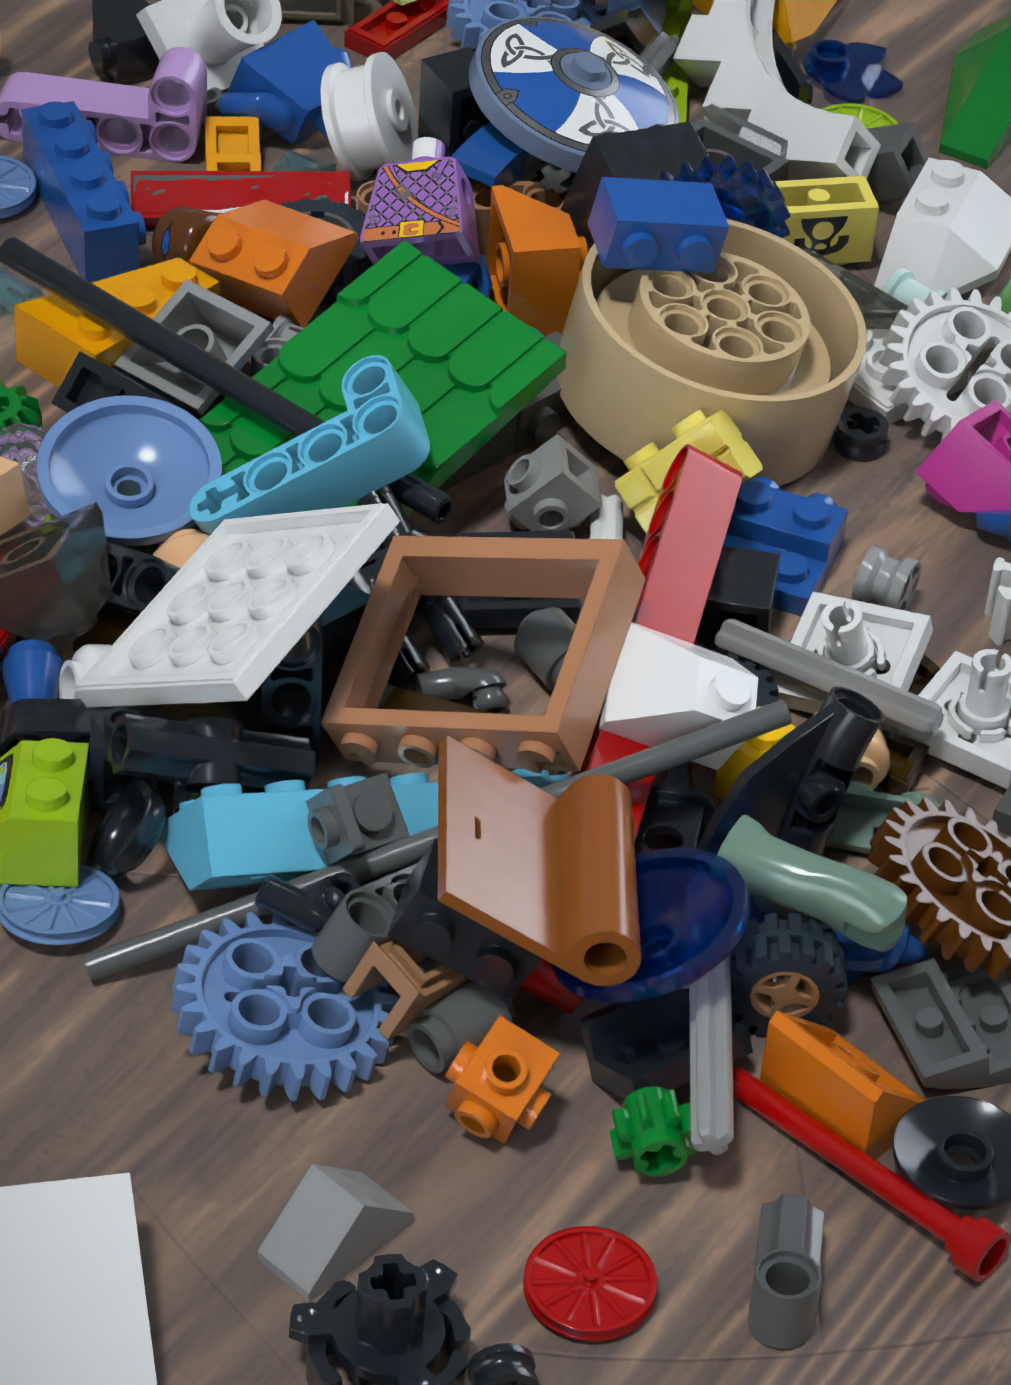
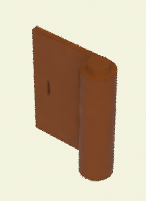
(541, 865)

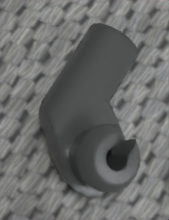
(464, 682)

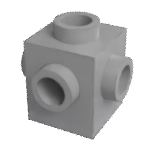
(551, 488)

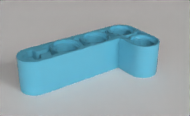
(332, 463)

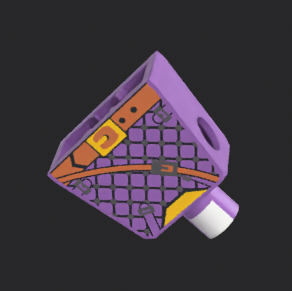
(423, 204)

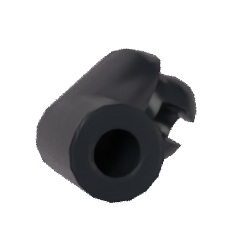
(306, 906)

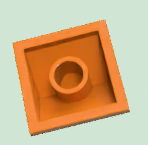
(835, 1082)

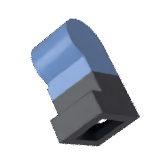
(632, 21)

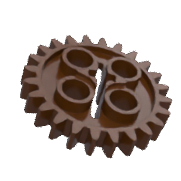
(952, 880)

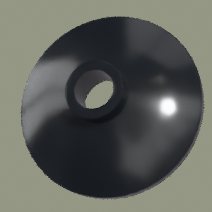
(956, 1152)

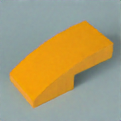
(232, 144)

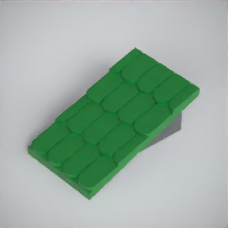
(446, 342)

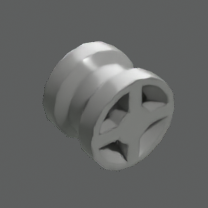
(886, 579)

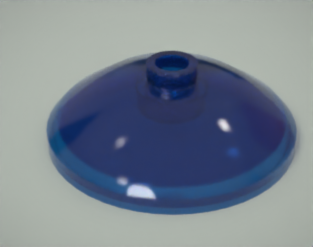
(689, 922)

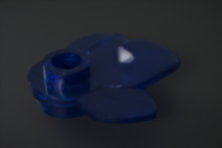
(851, 70)

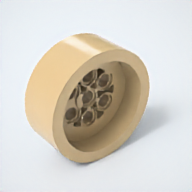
(757, 338)

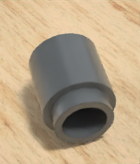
(544, 642)
(453, 1020)

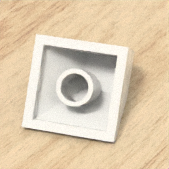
(674, 689)

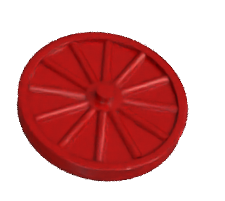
(590, 1283)

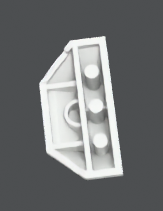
(950, 229)

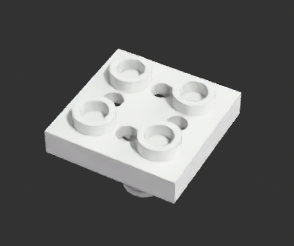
(860, 638)
(975, 709)

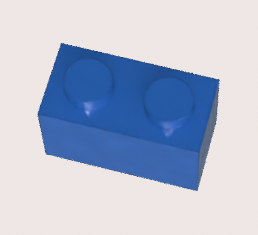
(657, 225)

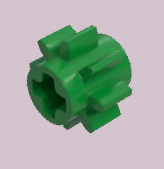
(652, 1131)

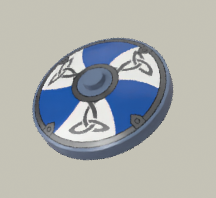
(562, 83)

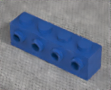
(81, 191)

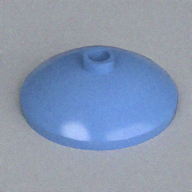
(128, 449)

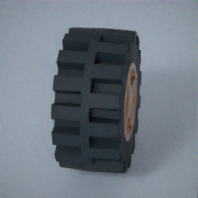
(787, 970)

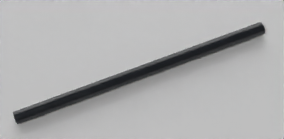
(197, 363)

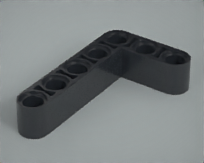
(278, 712)

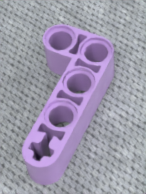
(148, 111)

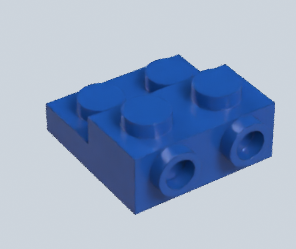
(798, 527)

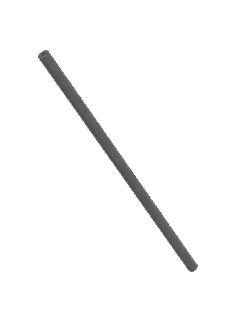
(412, 848)

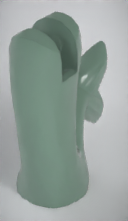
(805, 883)

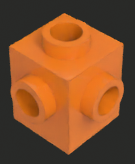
(500, 1081)

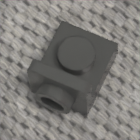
(355, 818)

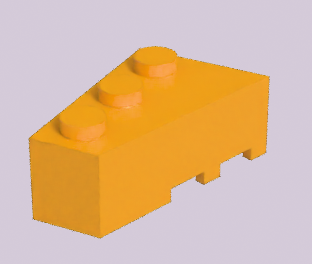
(54, 331)

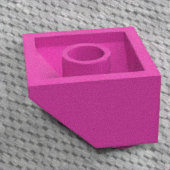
(973, 463)

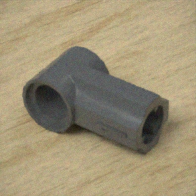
(786, 1272)

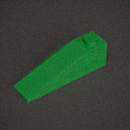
(980, 97)

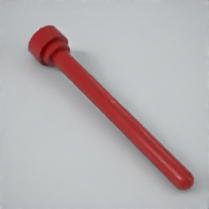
(973, 1243)

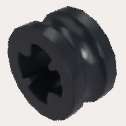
(861, 434)
(503, 1366)

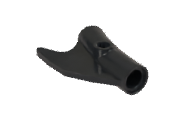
(802, 777)

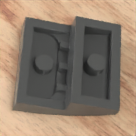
(950, 1023)

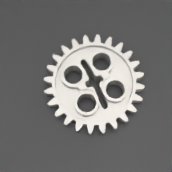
(936, 346)

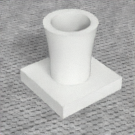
(214, 29)

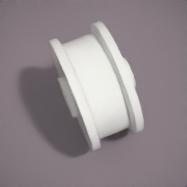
(368, 115)

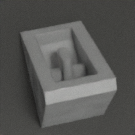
(330, 1229)

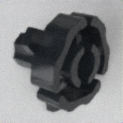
(387, 1327)

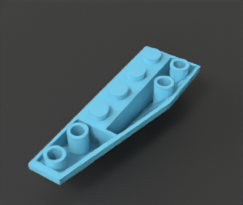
(244, 837)

